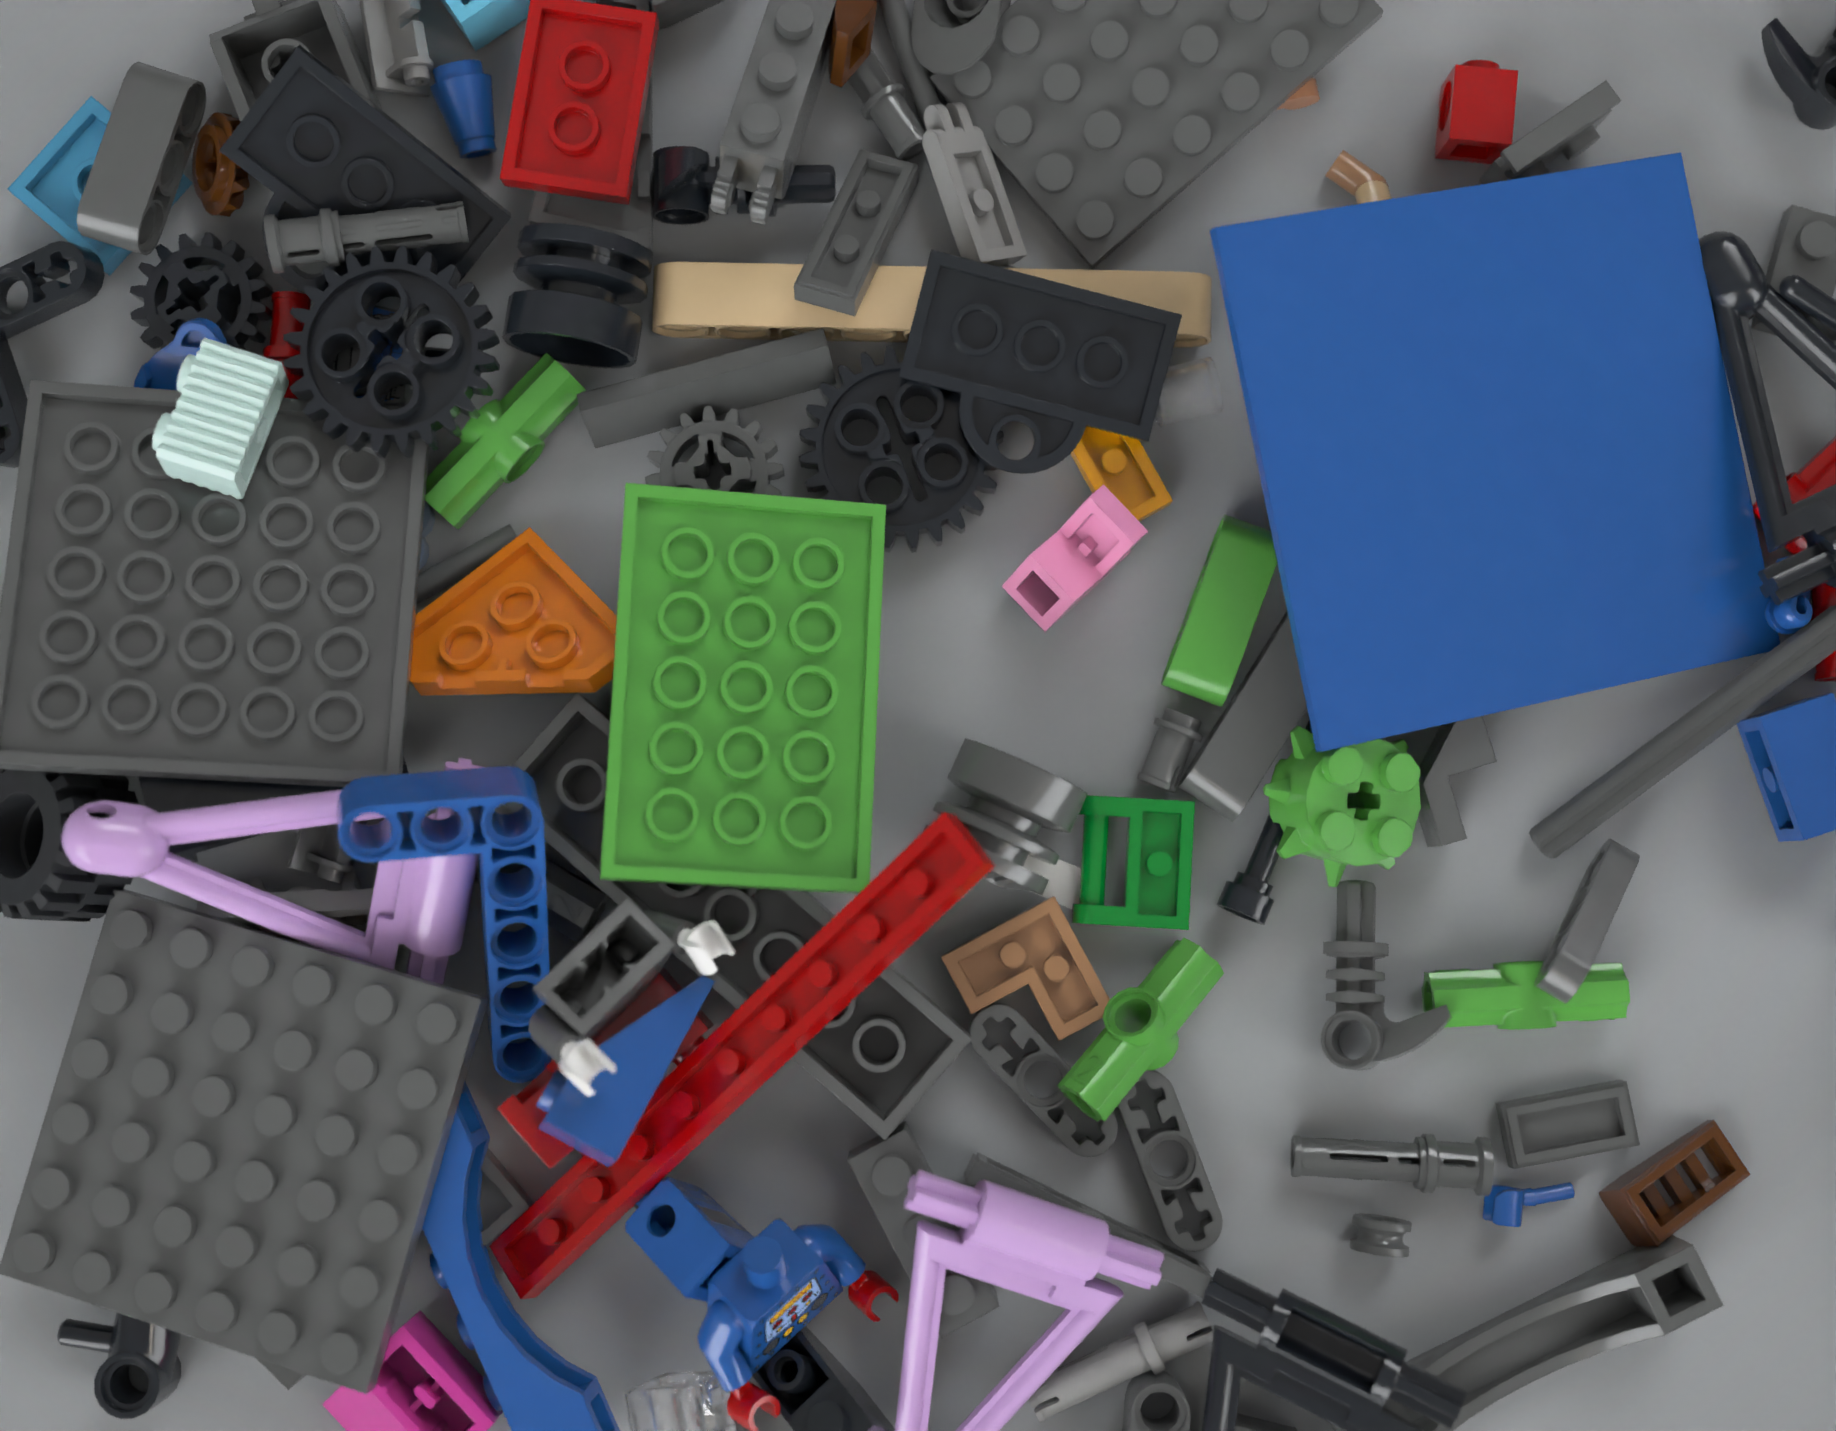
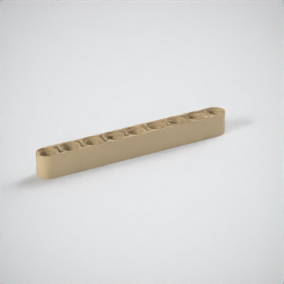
(760, 302)

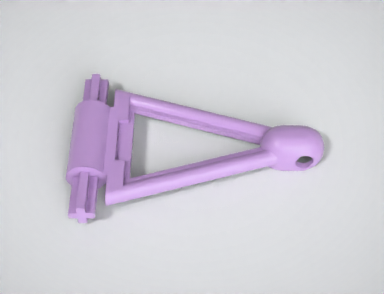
(411, 902)
(1019, 1247)

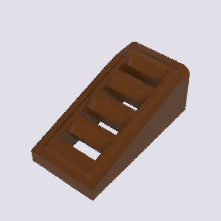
(1640, 1206)

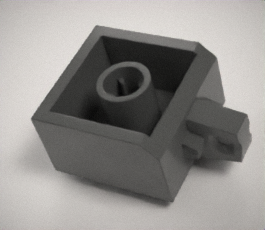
(261, 44)

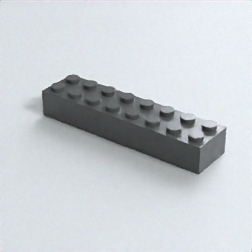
(871, 1055)

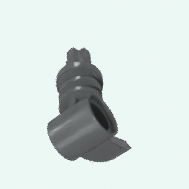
(1355, 987)

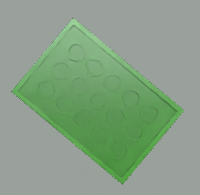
(744, 691)

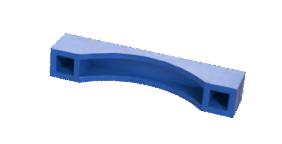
(522, 1372)

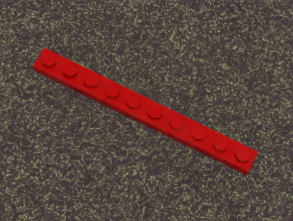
(746, 1051)

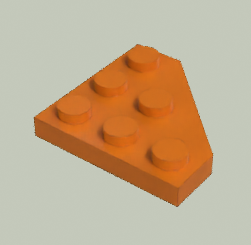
(515, 629)

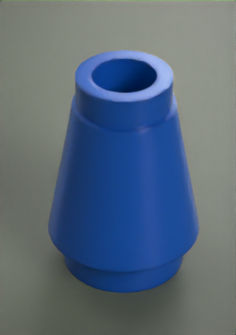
(466, 106)

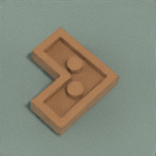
(1034, 951)

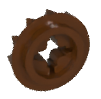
(216, 177)

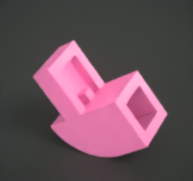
(1075, 558)

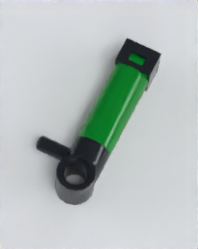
(126, 1344)

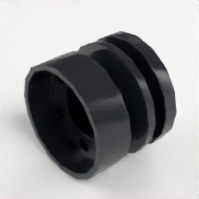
(577, 295)

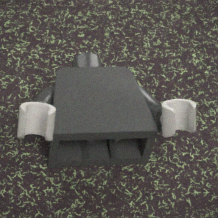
(606, 977)

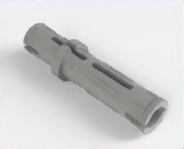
(1123, 1360)

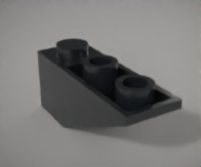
(817, 1389)

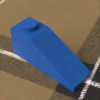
(642, 1053)

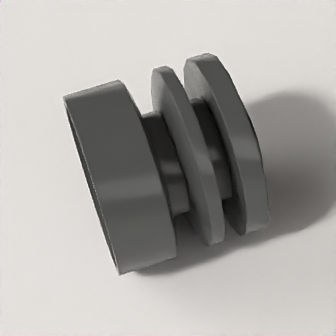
(1008, 809)

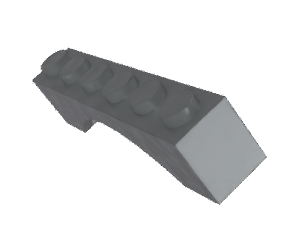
(1603, 1309)

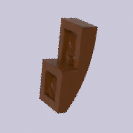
(850, 38)

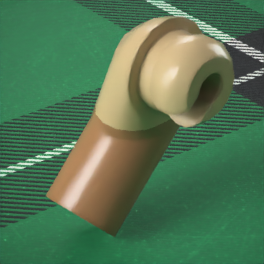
(1358, 179)

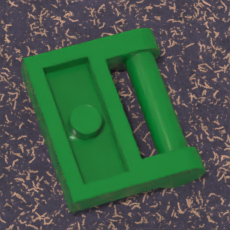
(1155, 863)

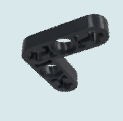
(43, 303)

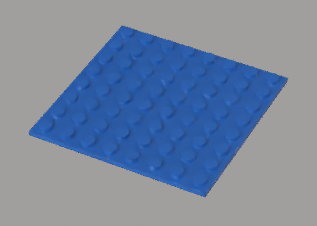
(1494, 445)

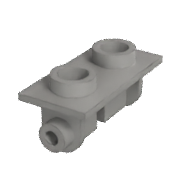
(397, 46)

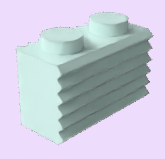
(220, 417)

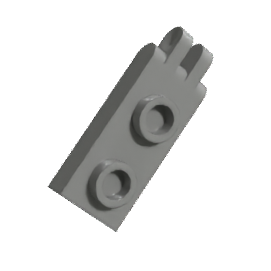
(970, 187)

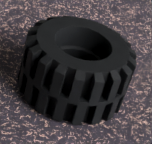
(34, 869)

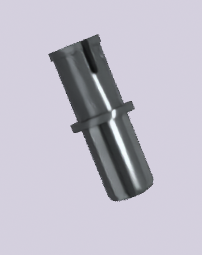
(887, 107)

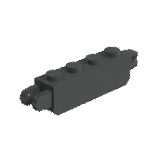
(774, 104)

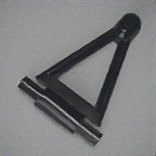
(1737, 294)
(1315, 1364)

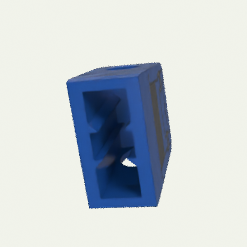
(685, 1234)

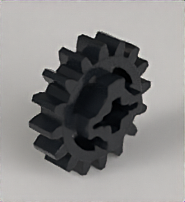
(183, 287)

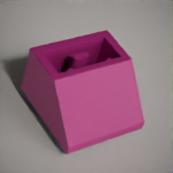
(419, 1388)

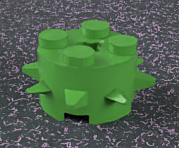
(1345, 802)

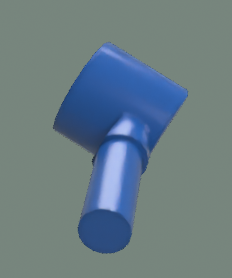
(1506, 1203)

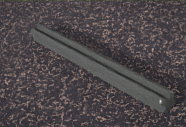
(1687, 736)

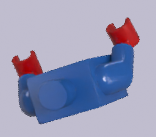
(771, 1295)

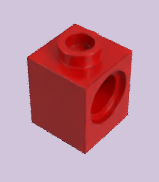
(1476, 112)

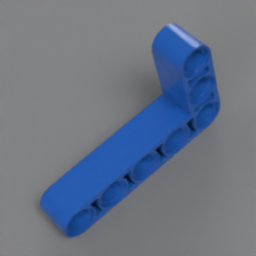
(504, 896)

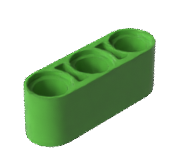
(1222, 611)

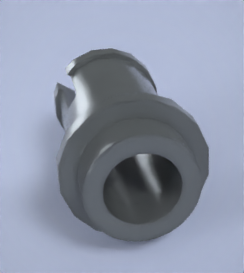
(1170, 749)

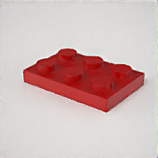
(580, 99)

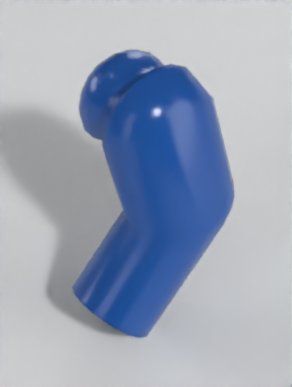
(1790, 615)

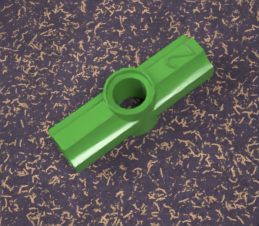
(502, 441)
(1512, 1002)
(1140, 1029)

